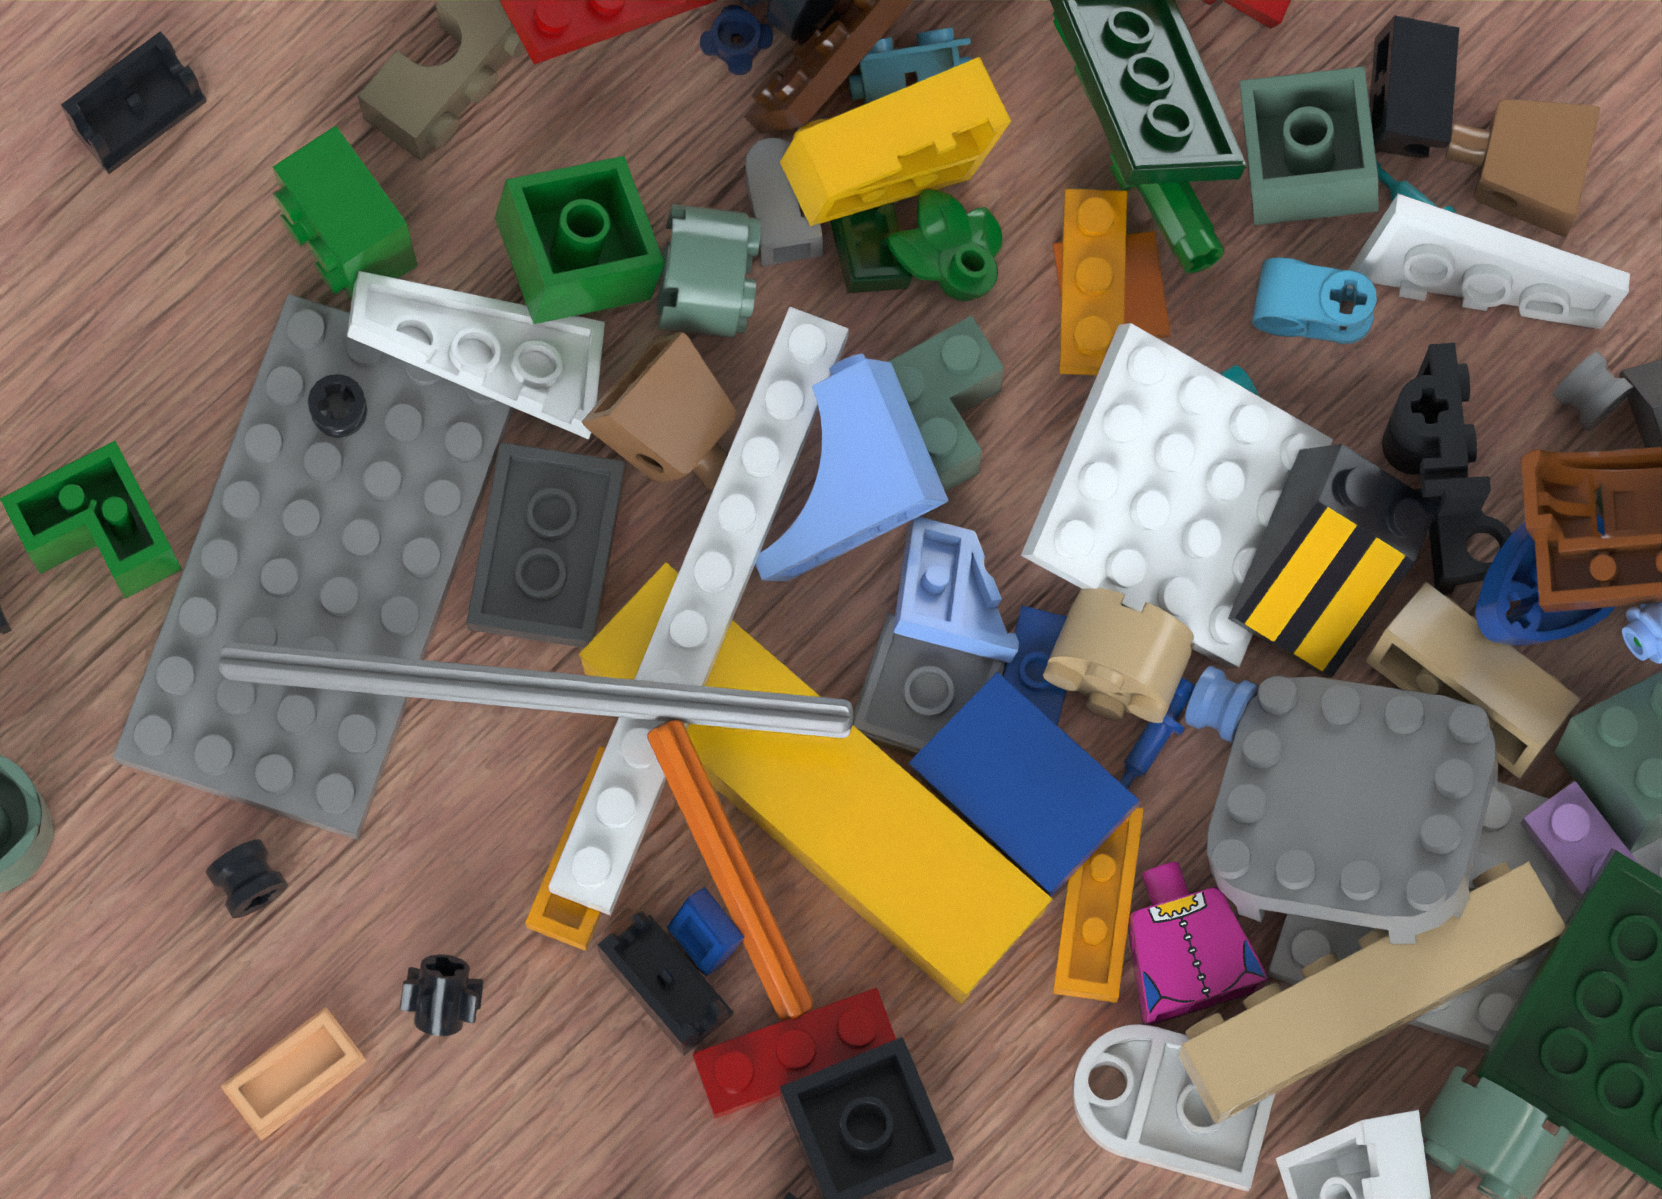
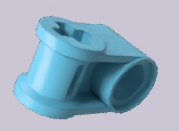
(1307, 301)

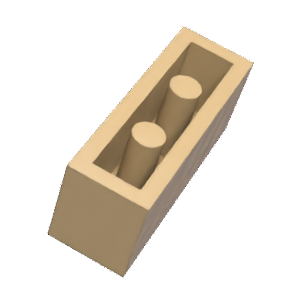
(1444, 653)

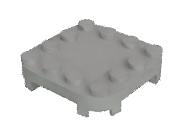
(1353, 805)

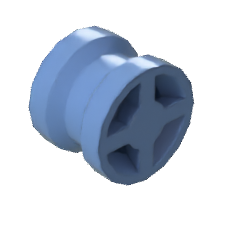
(1219, 702)

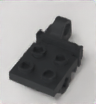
(1431, 440)

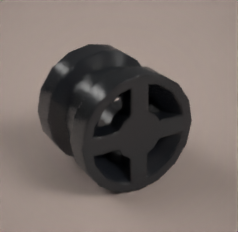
(246, 878)

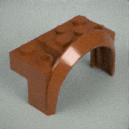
(1573, 559)

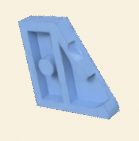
(949, 593)

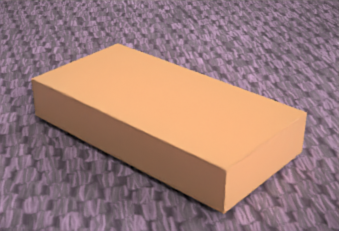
(293, 1073)

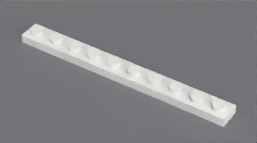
(701, 603)

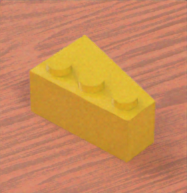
(896, 144)

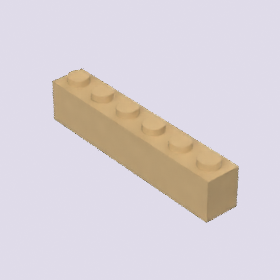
(1367, 993)

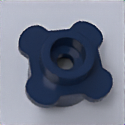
(739, 22)

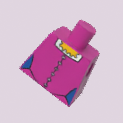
(1188, 949)

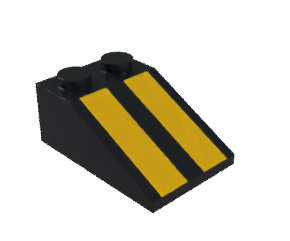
(1331, 556)

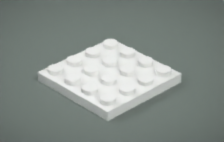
(1168, 488)

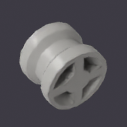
(1592, 390)

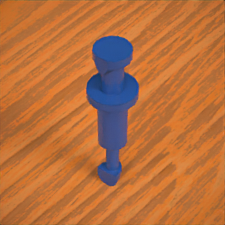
(1156, 735)

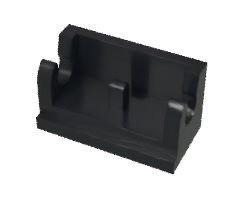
(1413, 86)
(133, 103)
(664, 982)

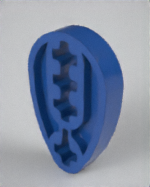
(1515, 578)

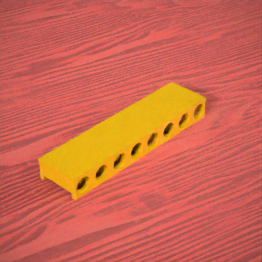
(846, 812)

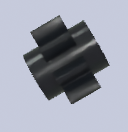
(441, 995)

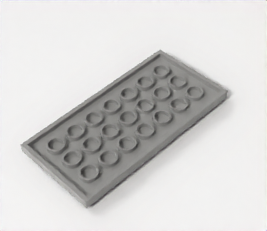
(314, 552)

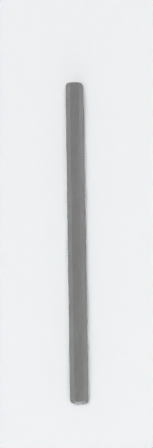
(537, 689)

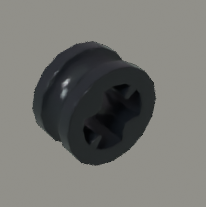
(319, 401)

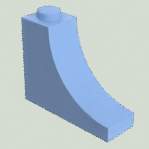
(869, 471)

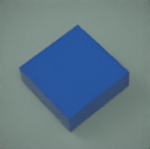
(705, 931)

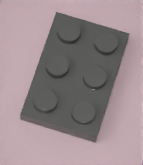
(546, 545)

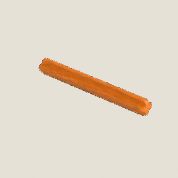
(730, 869)

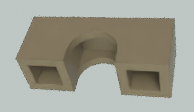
(422, 103)

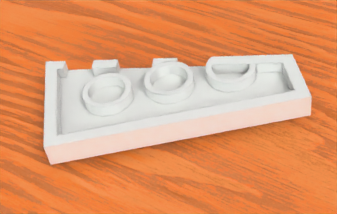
(484, 346)

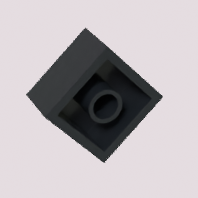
(867, 1125)

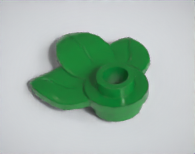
(948, 241)

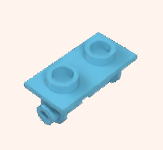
(884, 67)

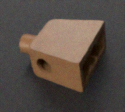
(1530, 159)
(666, 414)

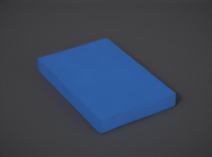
(1024, 784)

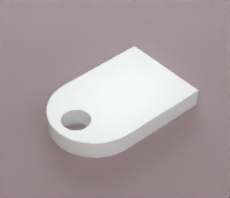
(1162, 1113)

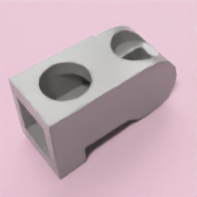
(784, 232)

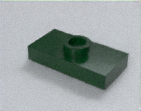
(864, 252)

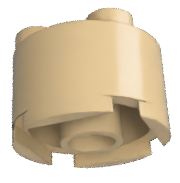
(1120, 656)

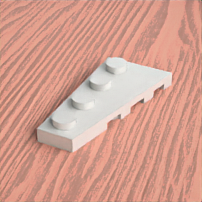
(1486, 266)

